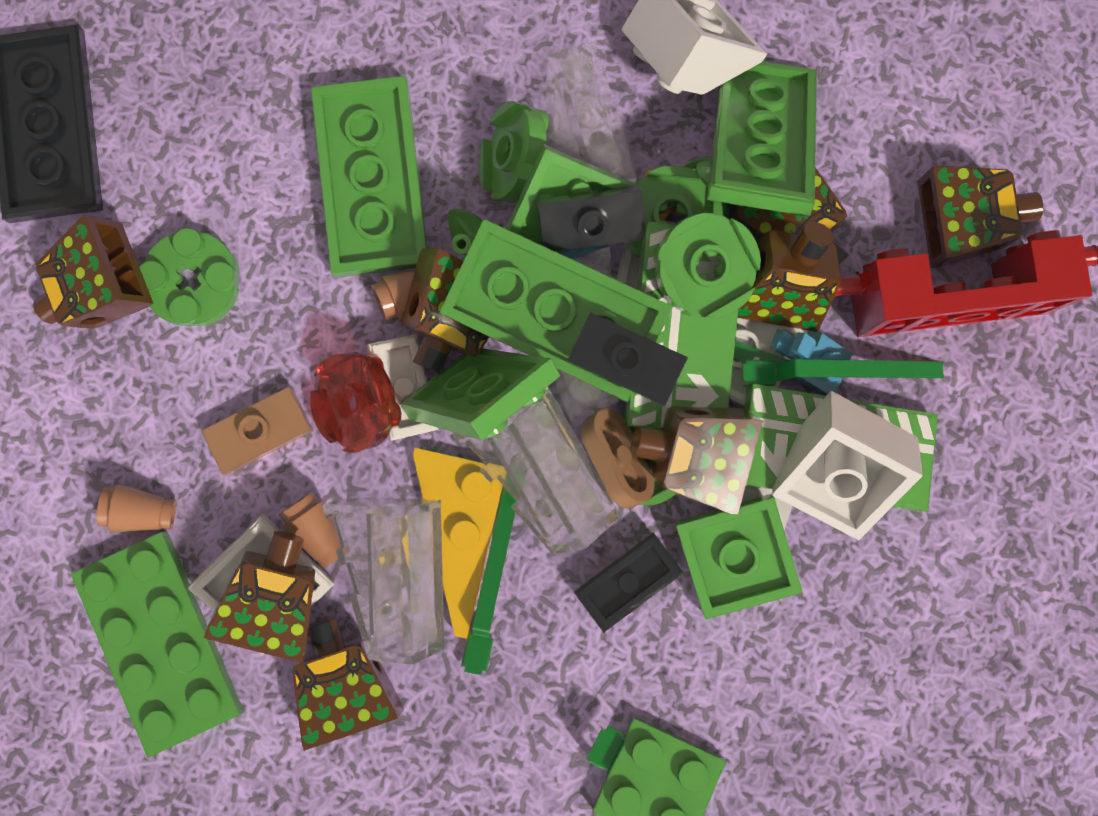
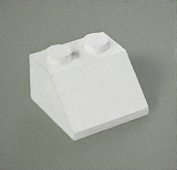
(691, 43)
(848, 466)

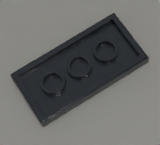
(46, 126)

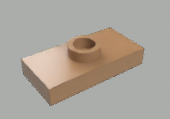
(257, 430)

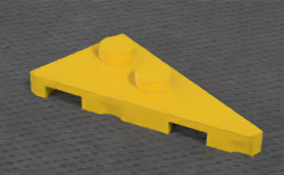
(467, 526)

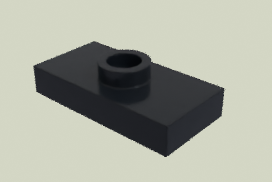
(591, 218)
(627, 359)
(628, 582)

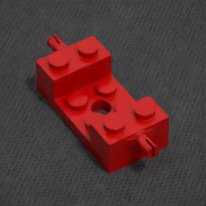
(1029, 281)

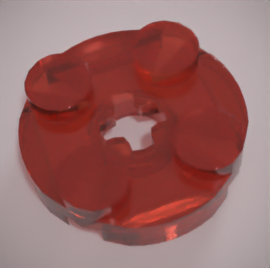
(376, 407)

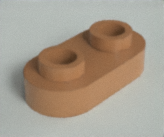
(608, 443)

